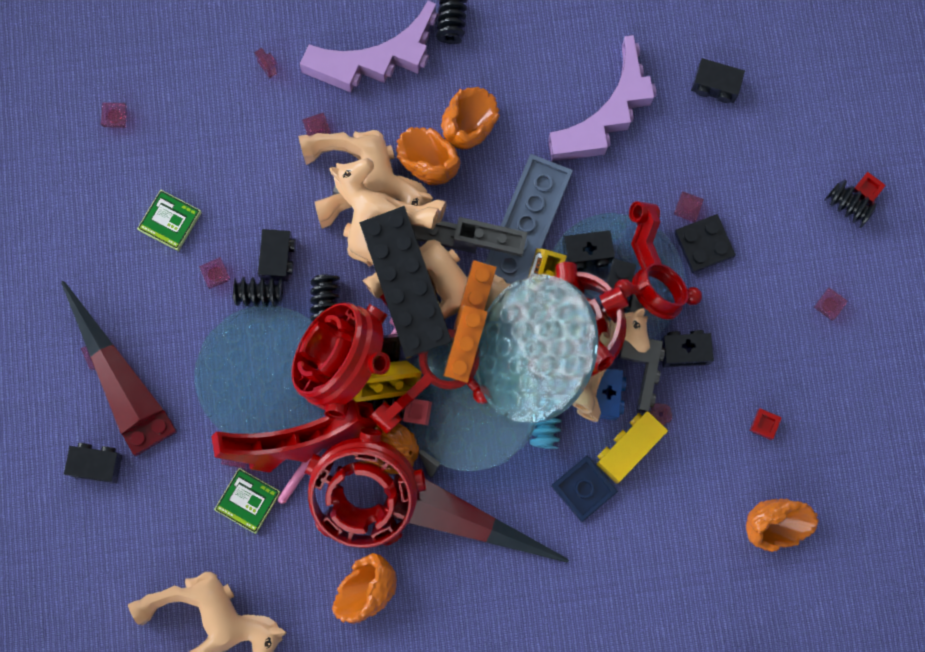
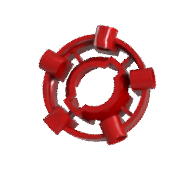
(613, 303)
(343, 348)
(355, 519)

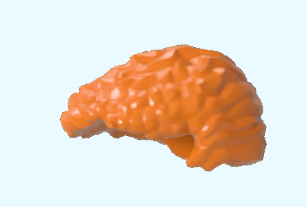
(469, 117)
(427, 155)
(402, 440)
(780, 523)
(365, 589)

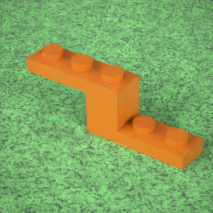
(470, 321)

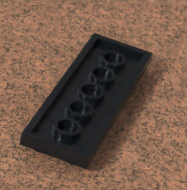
(405, 282)

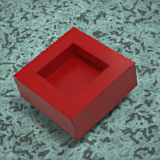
(869, 186)
(765, 424)

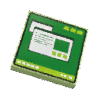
(169, 220)
(247, 501)

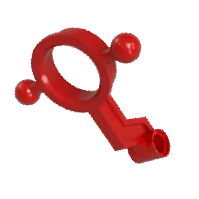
(648, 222)
(387, 416)

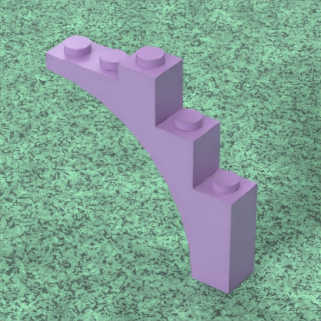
(377, 62)
(592, 135)

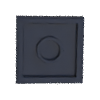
(584, 488)

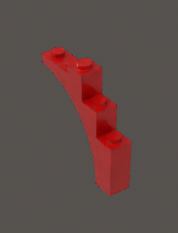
(270, 449)

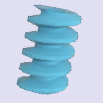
(545, 434)

